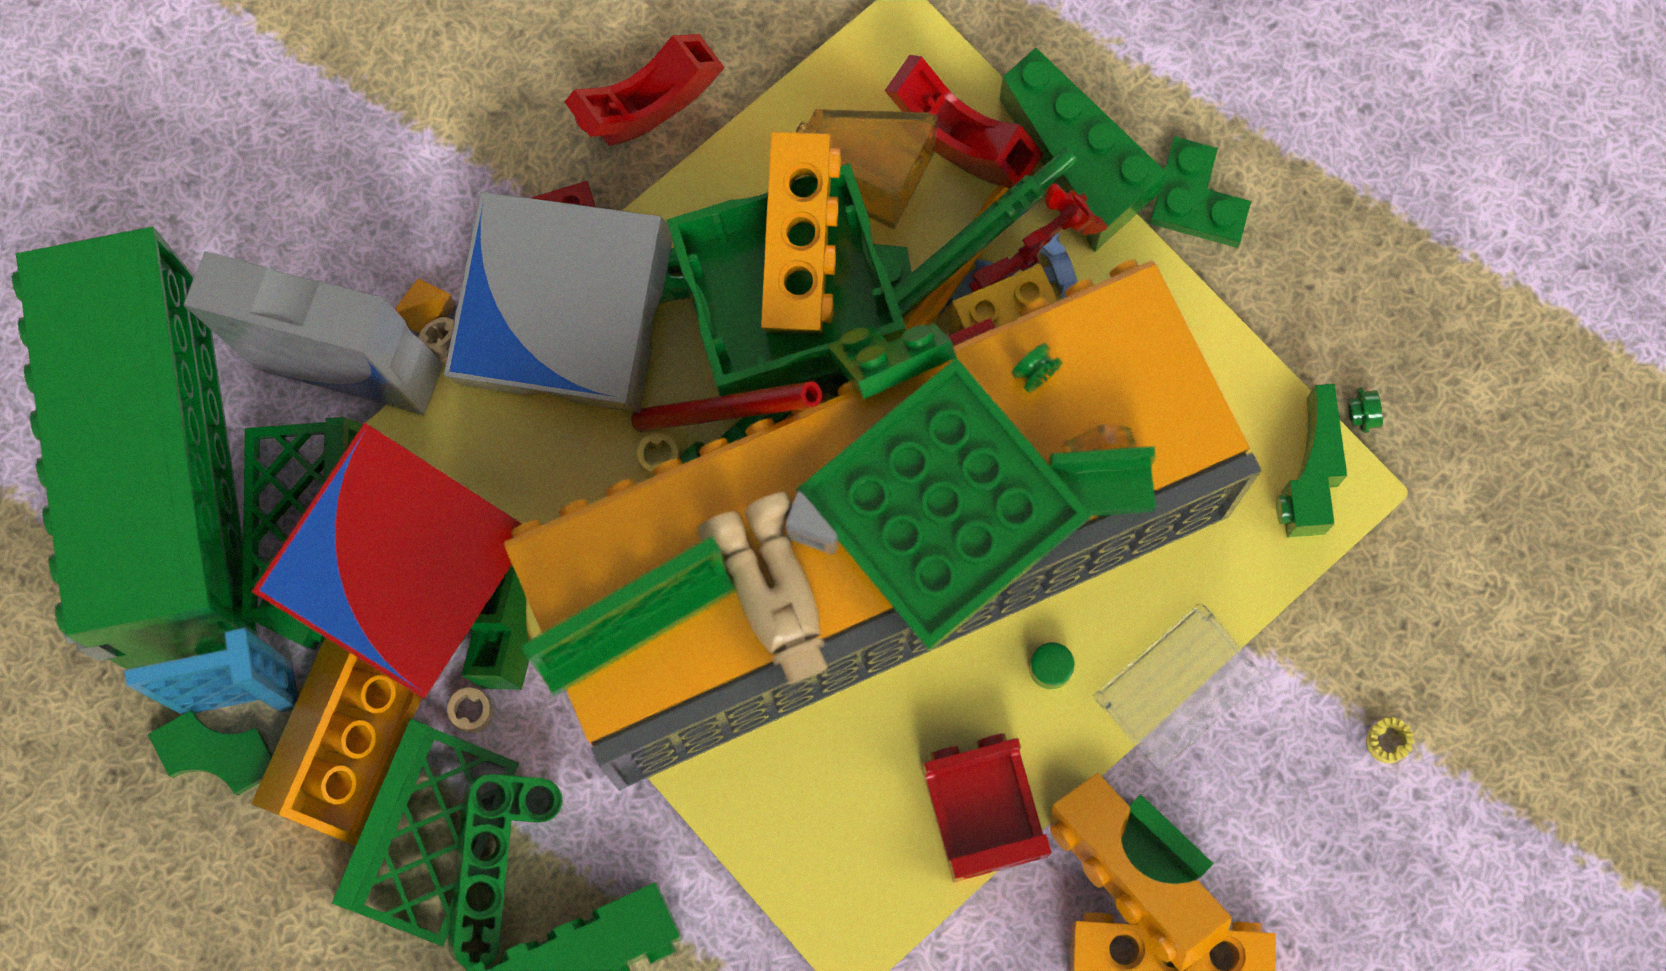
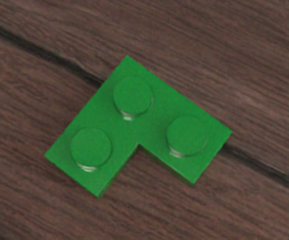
(1189, 206)
(877, 365)

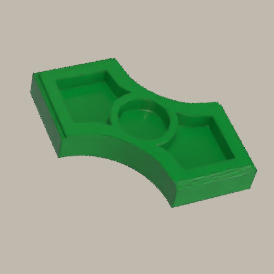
(190, 746)

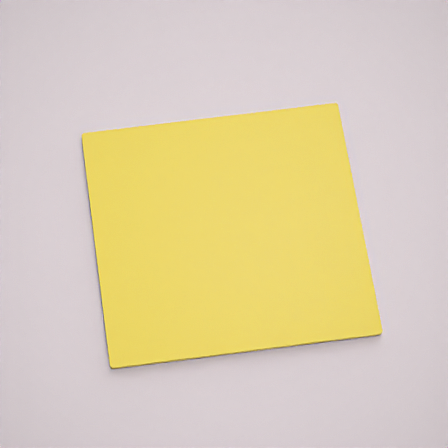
(832, 802)

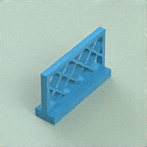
(220, 679)

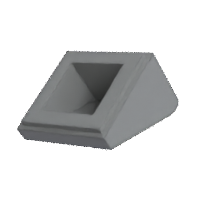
(809, 527)

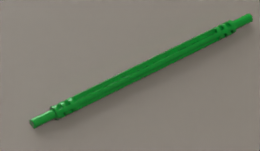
(954, 254)

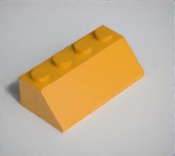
(337, 745)

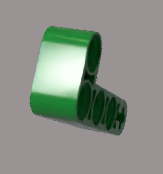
(493, 869)

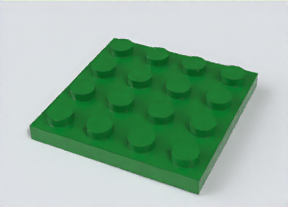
(944, 503)

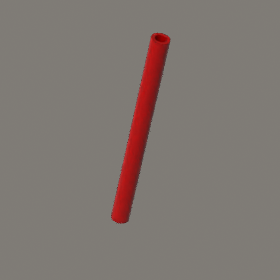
(728, 407)

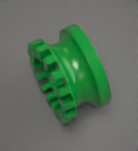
(1036, 367)

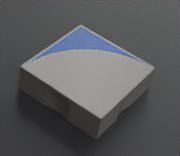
(559, 301)
(314, 332)

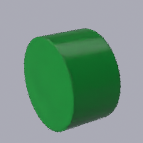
(1051, 665)

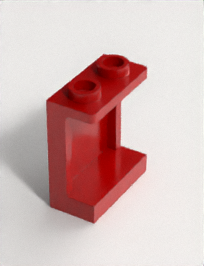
(984, 808)

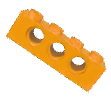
(789, 158)
(1092, 938)

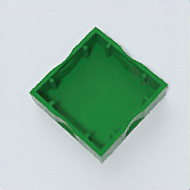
(724, 272)

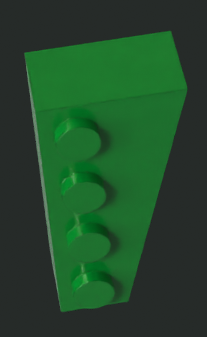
(1109, 164)
(609, 941)

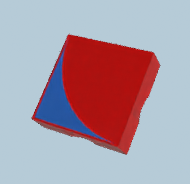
(391, 561)

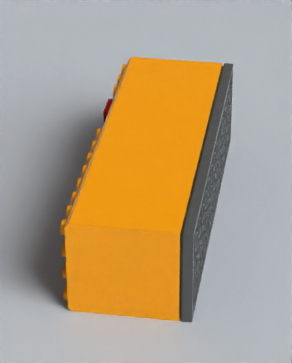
(713, 679)

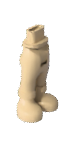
(780, 616)

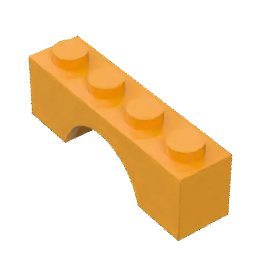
(1178, 918)

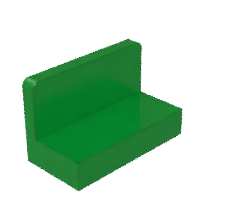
(1109, 479)
(1160, 848)

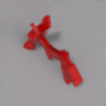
(1073, 214)

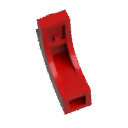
(649, 96)
(972, 141)

